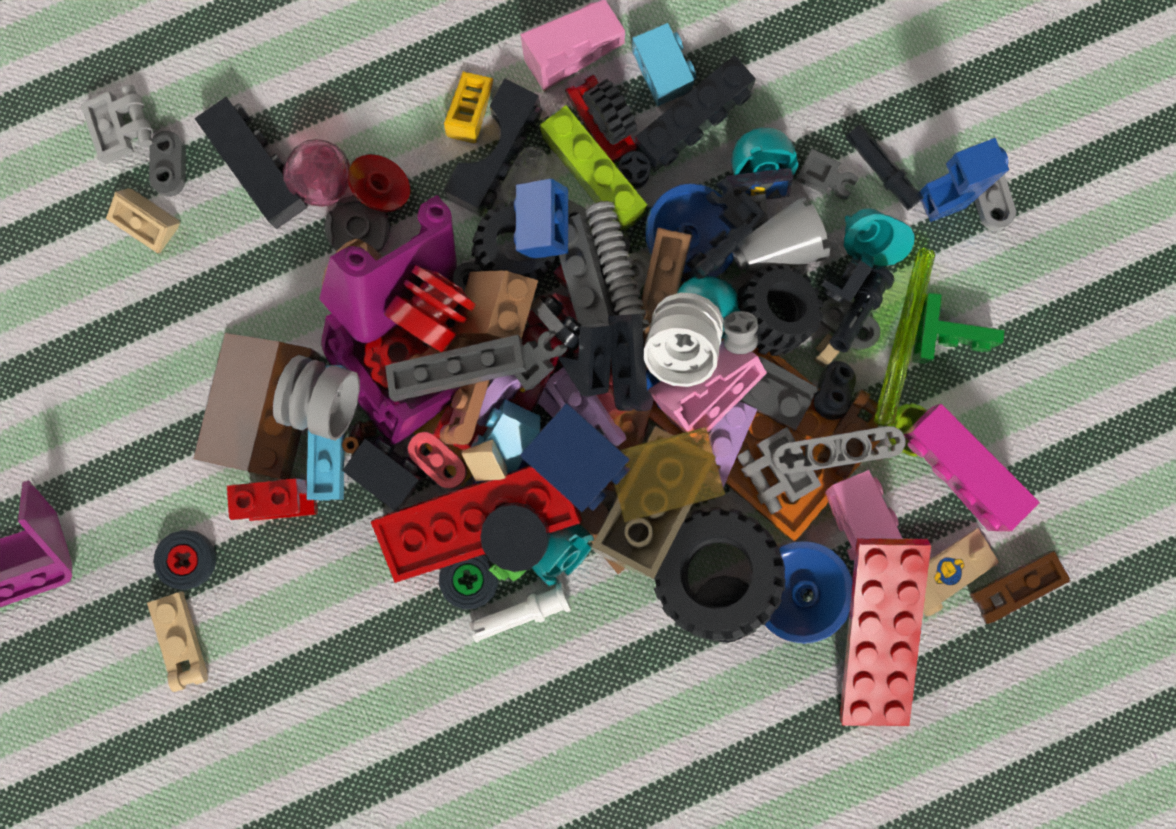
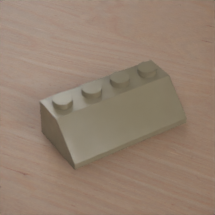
(643, 541)

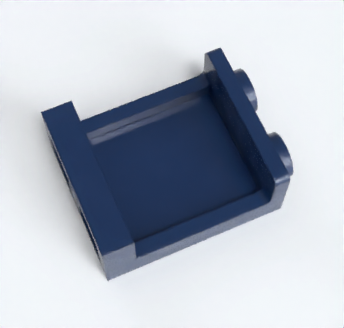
(576, 459)

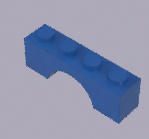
(968, 177)

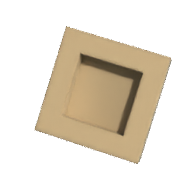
(826, 352)

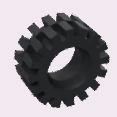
(610, 111)

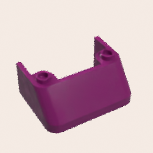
(35, 557)

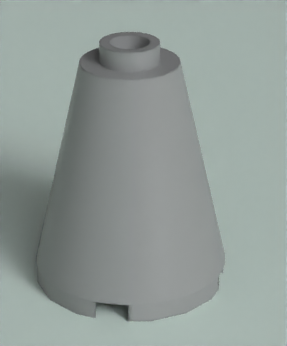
(786, 239)

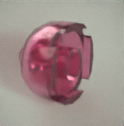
(317, 172)

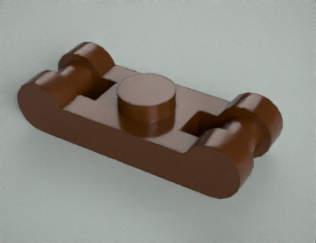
(852, 423)

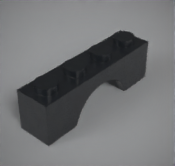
(475, 182)

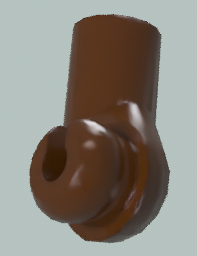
(359, 433)

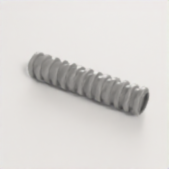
(615, 260)

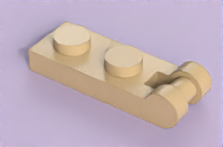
(177, 641)

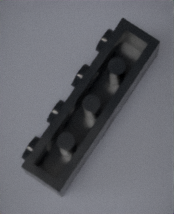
(695, 113)

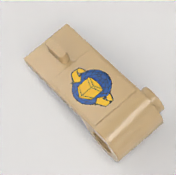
(956, 568)

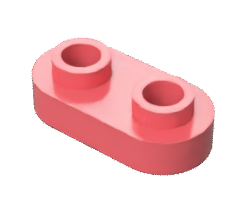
(437, 462)

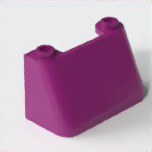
(361, 288)
(392, 419)

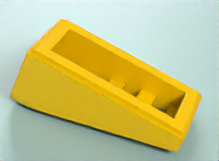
(463, 126)

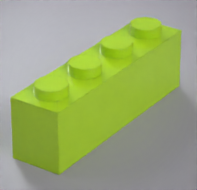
(592, 166)

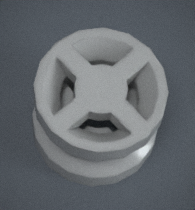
(740, 332)

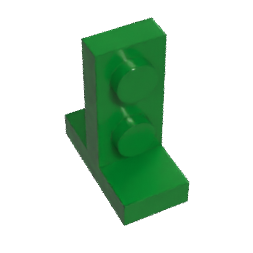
(949, 333)

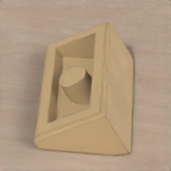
(142, 219)

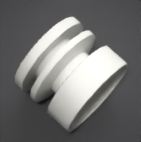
(684, 340)

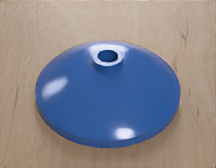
(688, 211)
(824, 573)

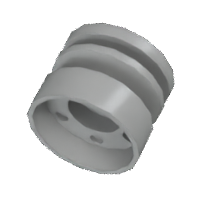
(316, 397)

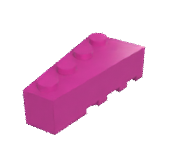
(970, 470)

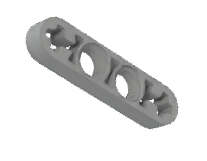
(838, 451)

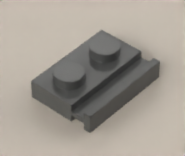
(781, 395)

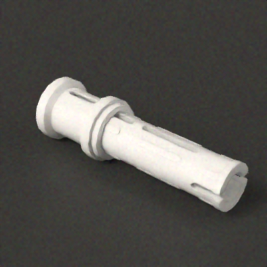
(535, 608)

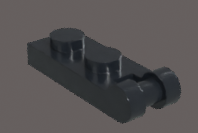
(629, 364)

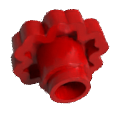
(389, 349)

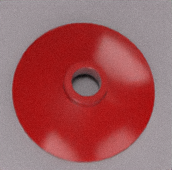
(378, 183)

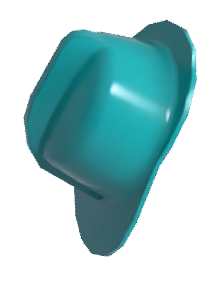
(878, 236)

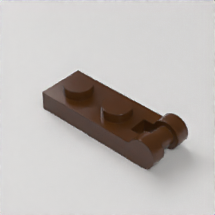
(1020, 586)

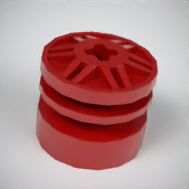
(430, 308)

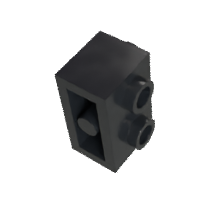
(384, 472)

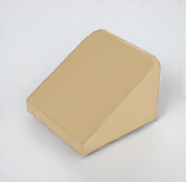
(485, 462)

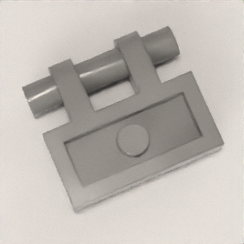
(107, 125)
(793, 485)

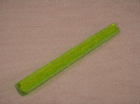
(904, 338)

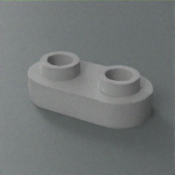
(997, 199)

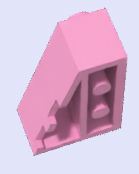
(571, 43)
(711, 400)
(862, 510)

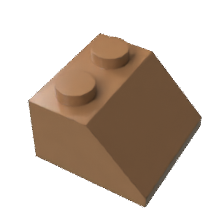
(500, 308)

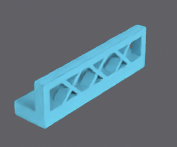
(325, 467)

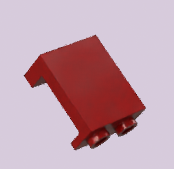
(270, 500)

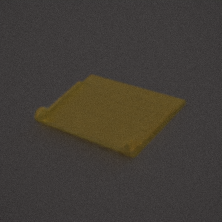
(668, 475)

